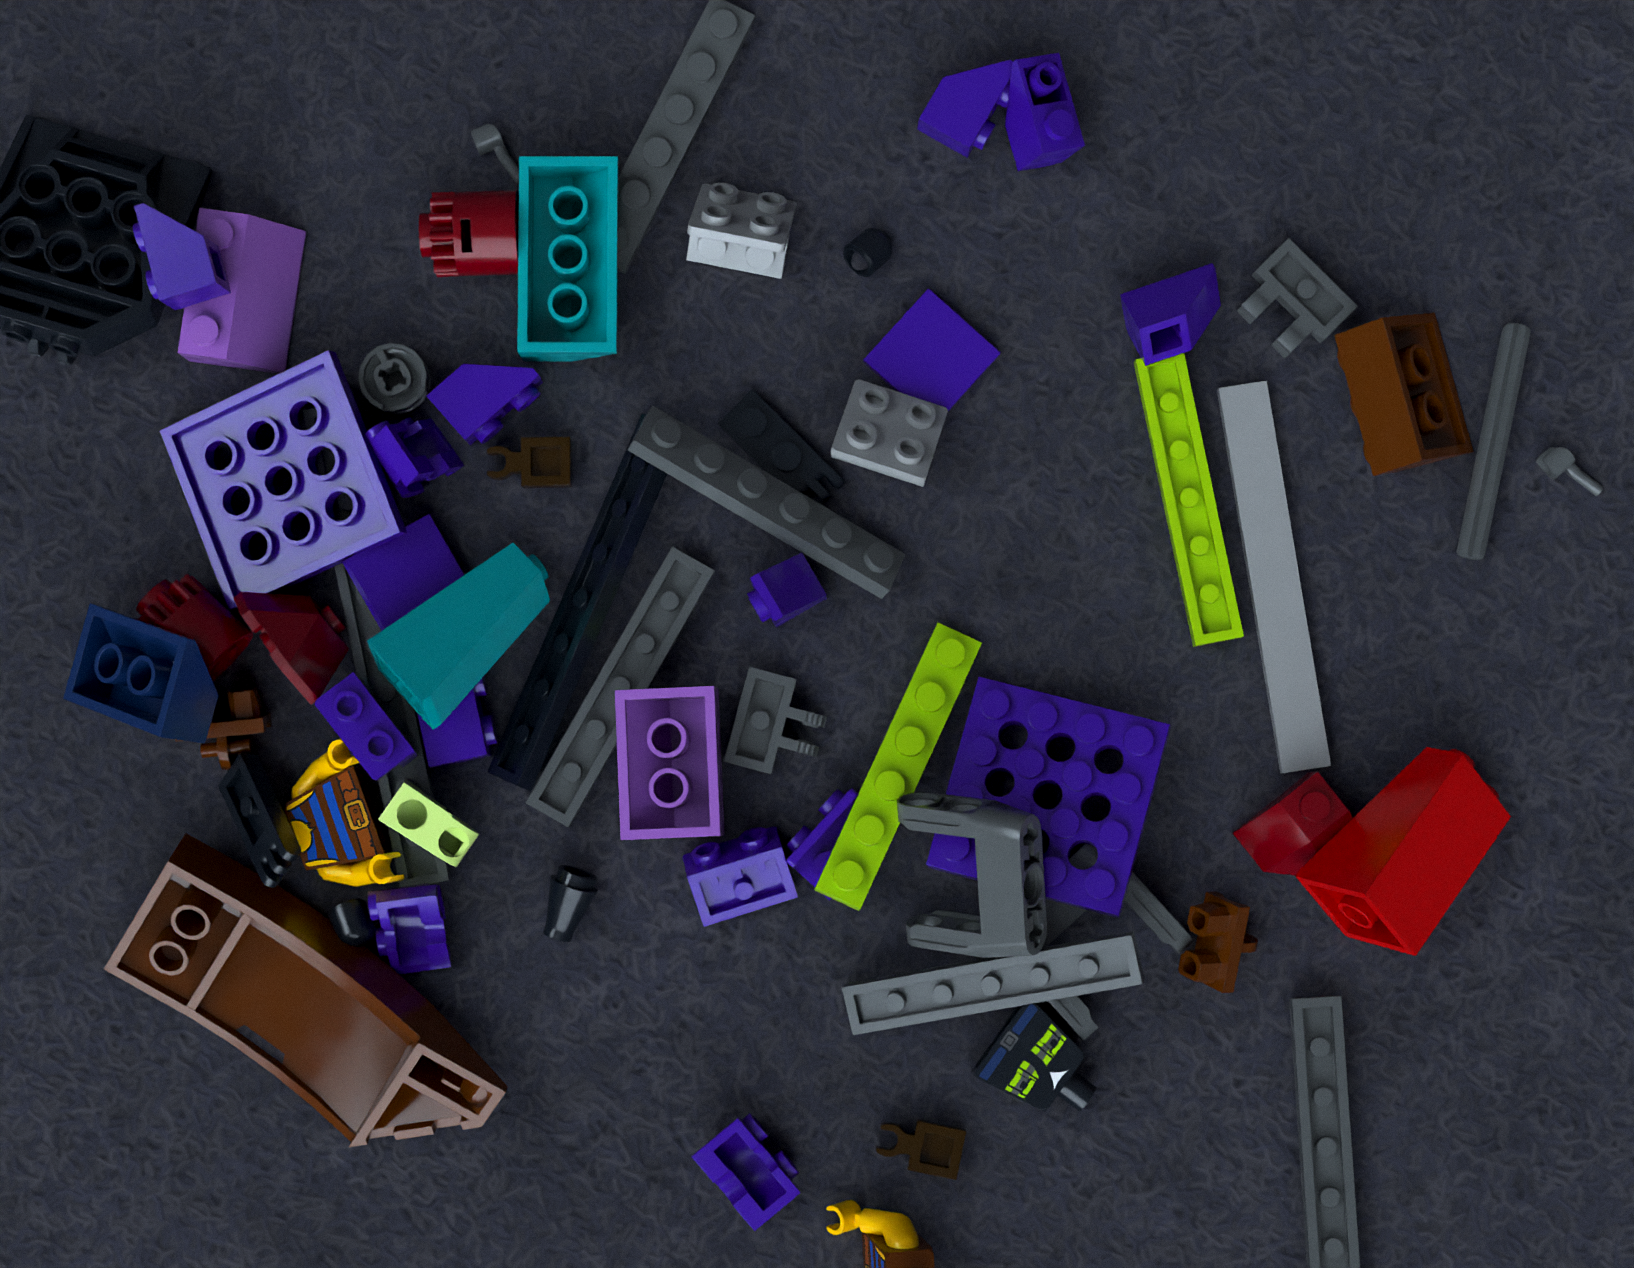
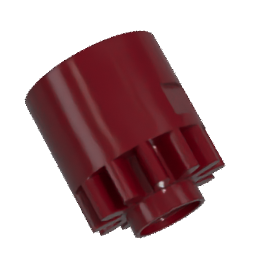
(471, 233)
(196, 614)

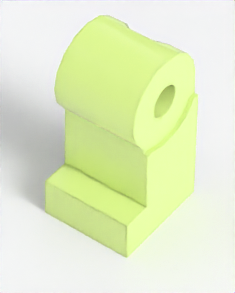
(428, 824)

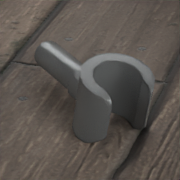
(489, 139)
(1559, 460)

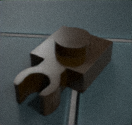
(542, 462)
(931, 1148)

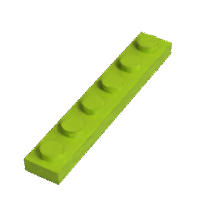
(1188, 500)
(898, 766)

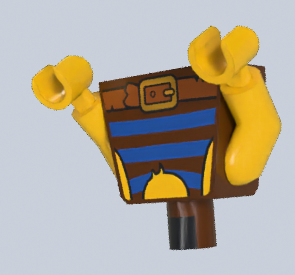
(339, 822)
(886, 1237)

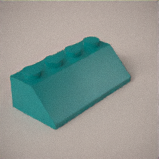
(567, 257)

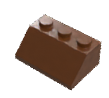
(1403, 392)

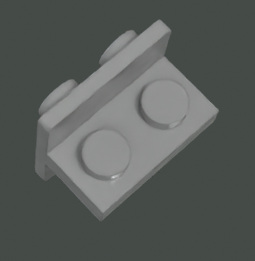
(740, 229)
(889, 432)

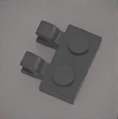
(1303, 292)

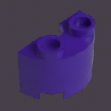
(412, 453)
(411, 927)
(748, 1171)

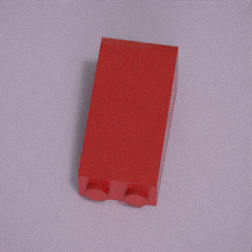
(1407, 852)

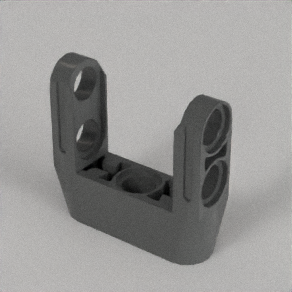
(1007, 875)
(1141, 901)

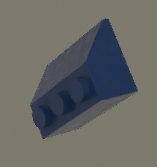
(142, 676)

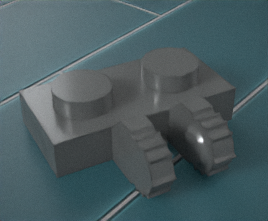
(762, 720)

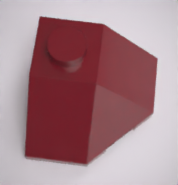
(299, 636)
(1294, 826)

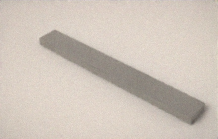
(1273, 577)

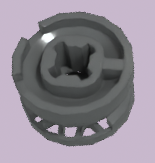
(394, 379)

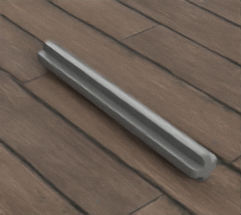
(1493, 441)

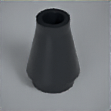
(568, 900)

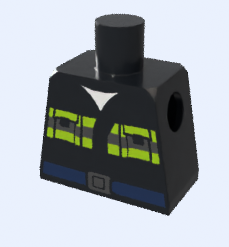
(1034, 1061)

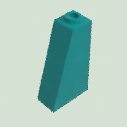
(460, 632)

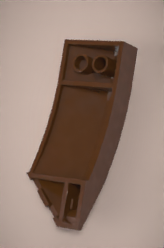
(349, 1025)

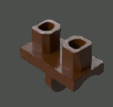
(244, 718)
(1219, 942)

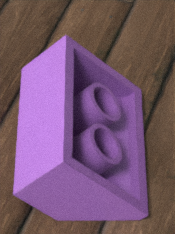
(256, 319)
(669, 763)

